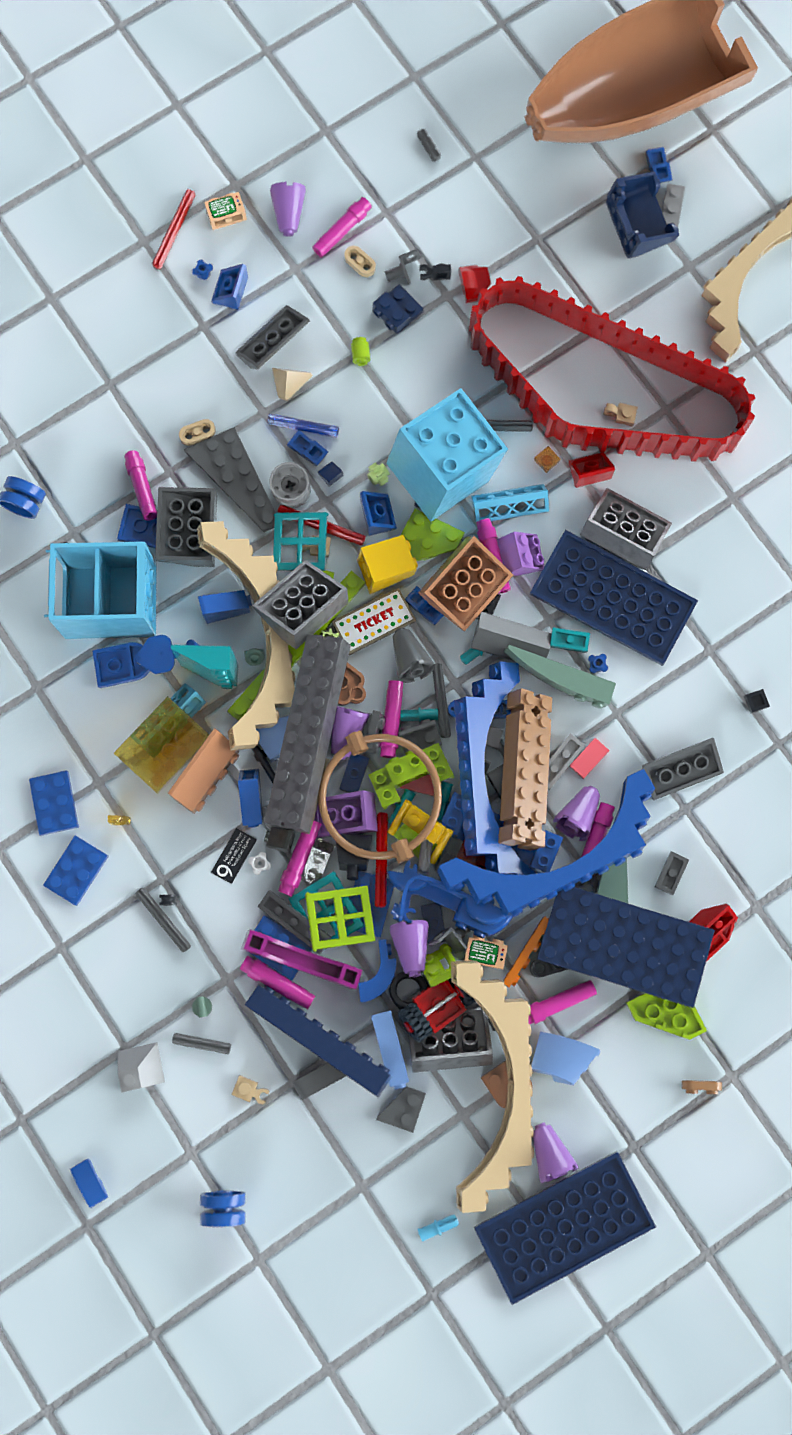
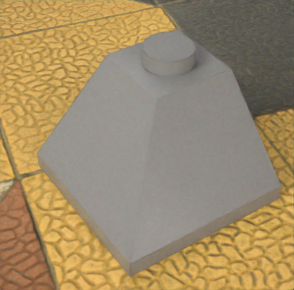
(140, 1067)

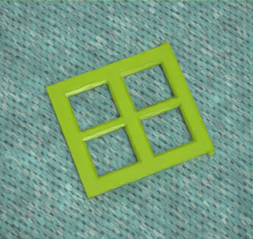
(340, 917)

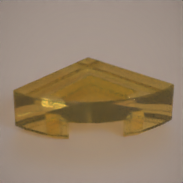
(119, 820)

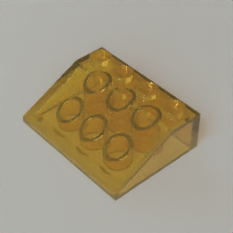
(162, 745)

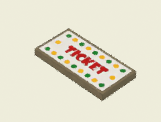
(374, 620)

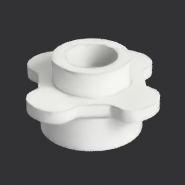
(259, 858)

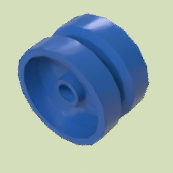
(21, 497)
(222, 1208)

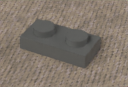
(671, 873)

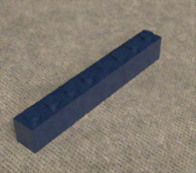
(318, 1041)

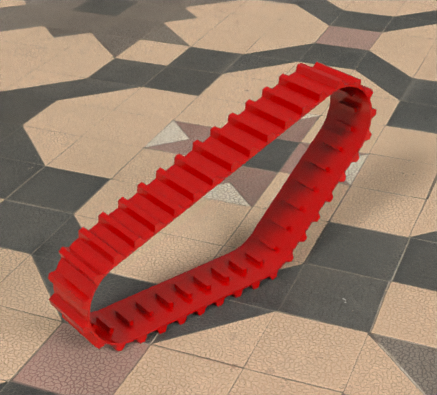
(626, 340)

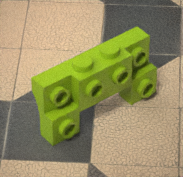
(405, 770)

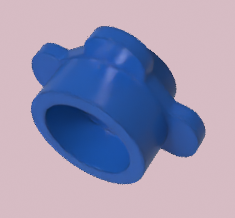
(202, 274)
(598, 668)

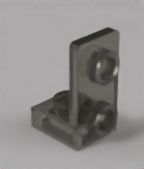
(317, 861)

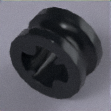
(167, 900)

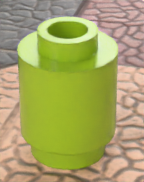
(360, 351)

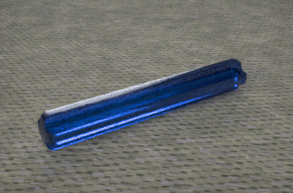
(303, 425)

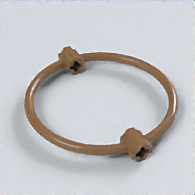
(401, 849)

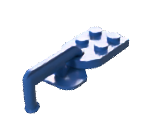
(120, 662)

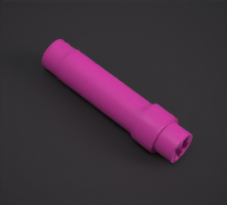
(354, 215)
(136, 470)
(488, 537)
(392, 717)
(601, 823)
(292, 875)
(260, 972)
(561, 1001)

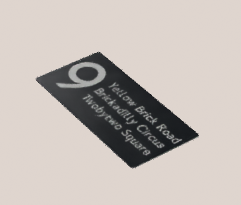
(233, 856)

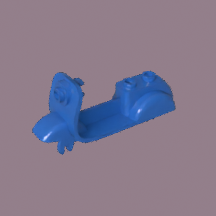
(480, 918)

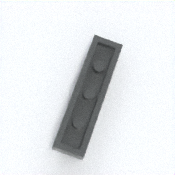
(290, 918)

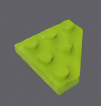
(430, 538)
(667, 1016)

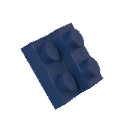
(397, 309)

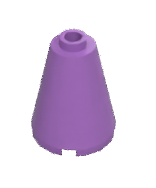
(287, 205)
(345, 723)
(578, 815)
(411, 945)
(551, 1154)

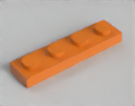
(522, 960)

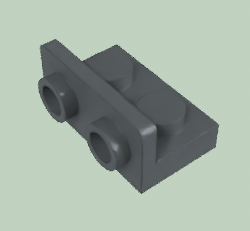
(422, 735)

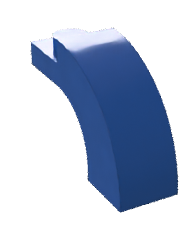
(380, 982)

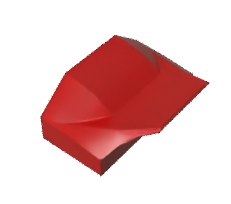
(473, 280)

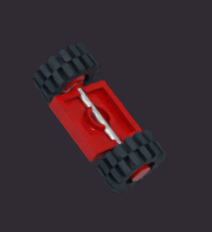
(434, 1009)

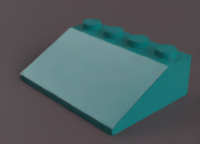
(209, 662)

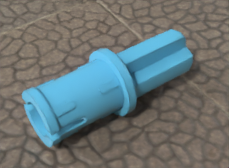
(438, 1227)

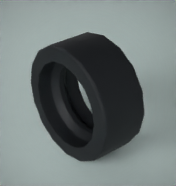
(393, 988)

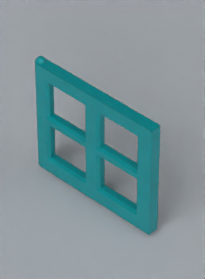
(300, 540)
(327, 911)

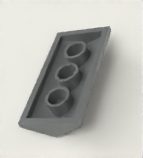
(271, 337)
(496, 633)
(684, 768)

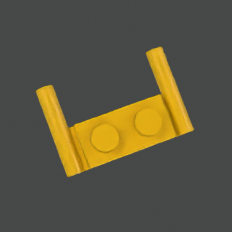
(416, 820)

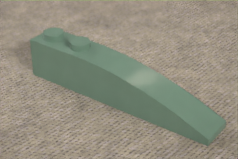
(565, 678)

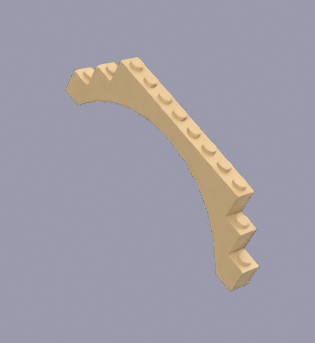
(725, 288)
(258, 577)
(513, 1140)

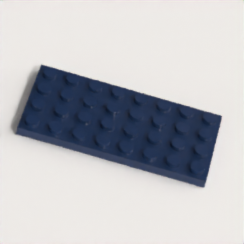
(614, 597)
(626, 945)
(564, 1227)

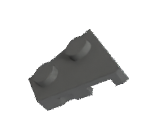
(404, 1109)

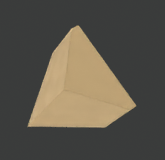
(289, 381)

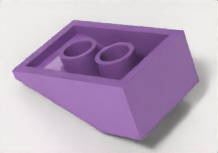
(350, 813)

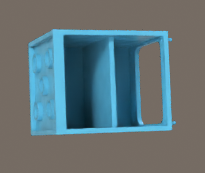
(445, 454)
(105, 590)

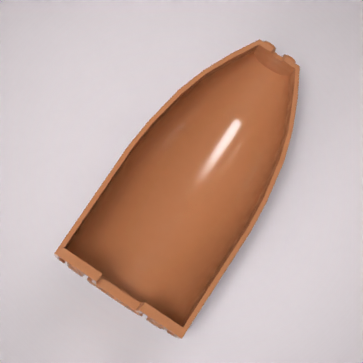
(639, 73)

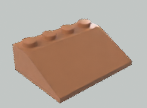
(466, 583)
(204, 772)

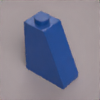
(224, 605)
(250, 797)

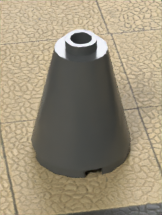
(410, 657)

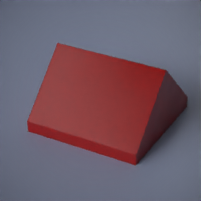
(591, 469)

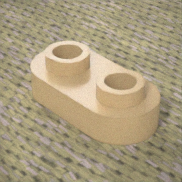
(361, 262)
(196, 430)

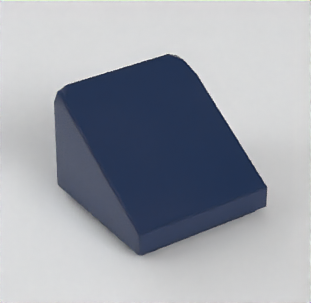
(330, 473)

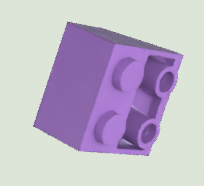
(521, 553)

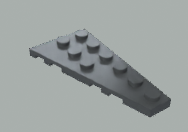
(231, 469)

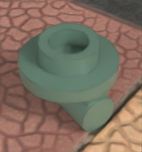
(254, 656)
(202, 1007)

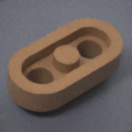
(693, 1086)

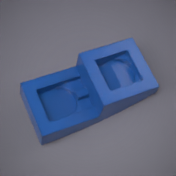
(658, 163)
(306, 448)
(419, 604)
(89, 1183)

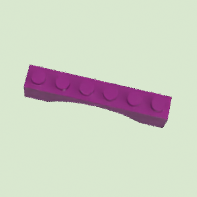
(301, 960)

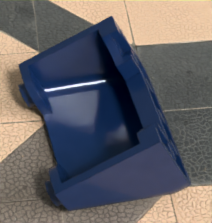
(639, 215)

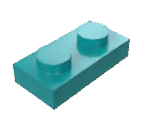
(569, 640)

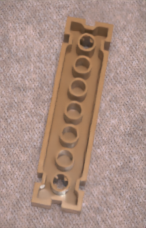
(525, 770)

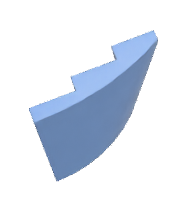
(562, 1057)

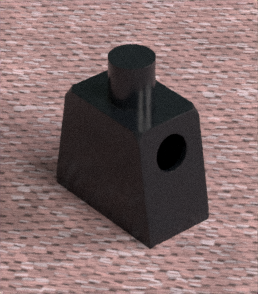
(351, 862)

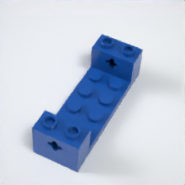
(538, 860)

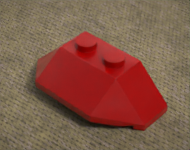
(719, 918)

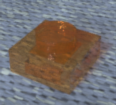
(547, 459)

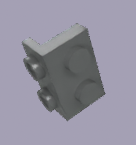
(374, 726)

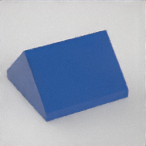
(230, 286)
(377, 512)

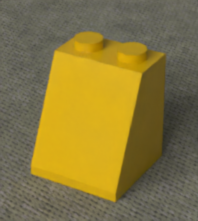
(386, 563)

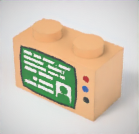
(225, 210)
(487, 953)

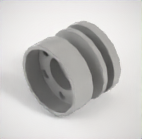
(286, 475)

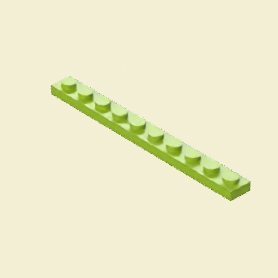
(241, 705)

